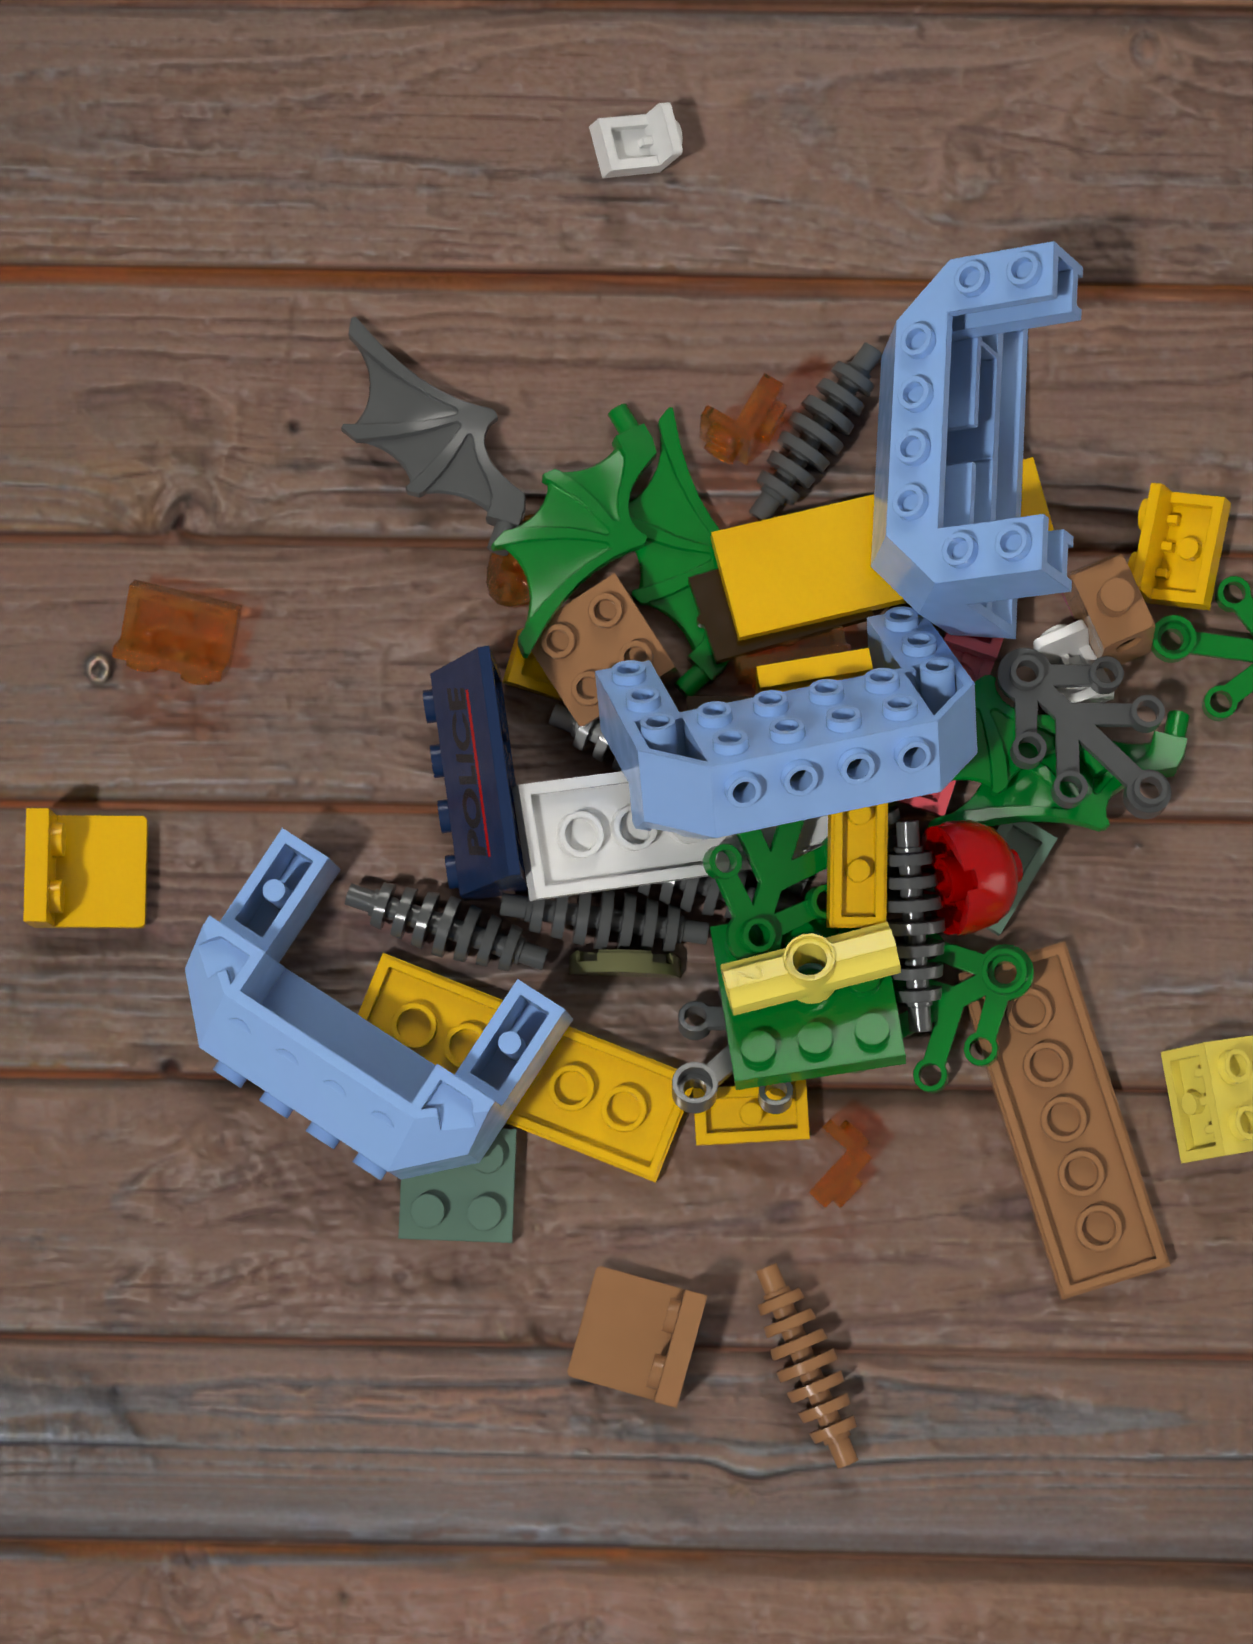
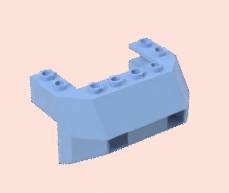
(955, 442)

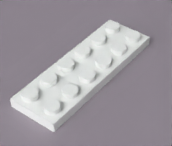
(583, 840)

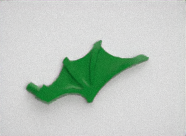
(579, 525)
(676, 549)
(996, 735)
(1029, 791)

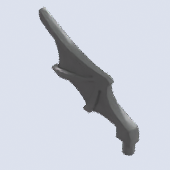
(432, 437)

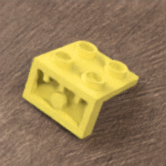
(1211, 1097)

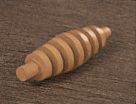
(807, 1365)

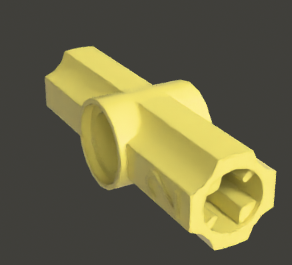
(846, 960)

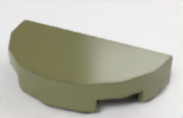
(624, 964)

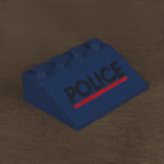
(477, 776)

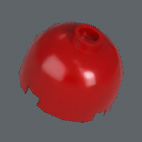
(974, 874)

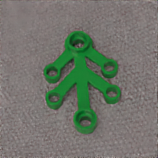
(1214, 646)
(774, 872)
(949, 1009)

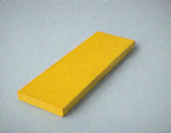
(815, 563)
(583, 1097)

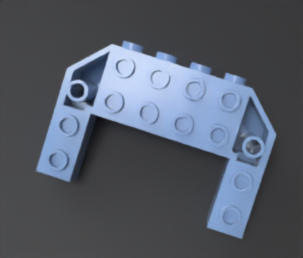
(798, 749)
(334, 1063)

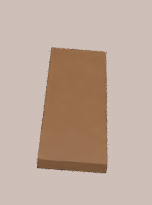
(1069, 1132)

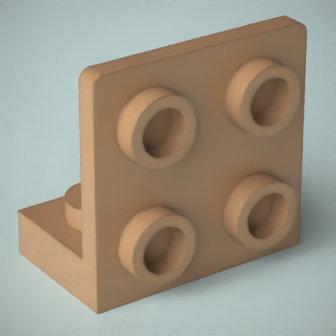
(592, 636)
(637, 1336)

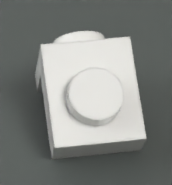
(637, 142)
(1071, 646)

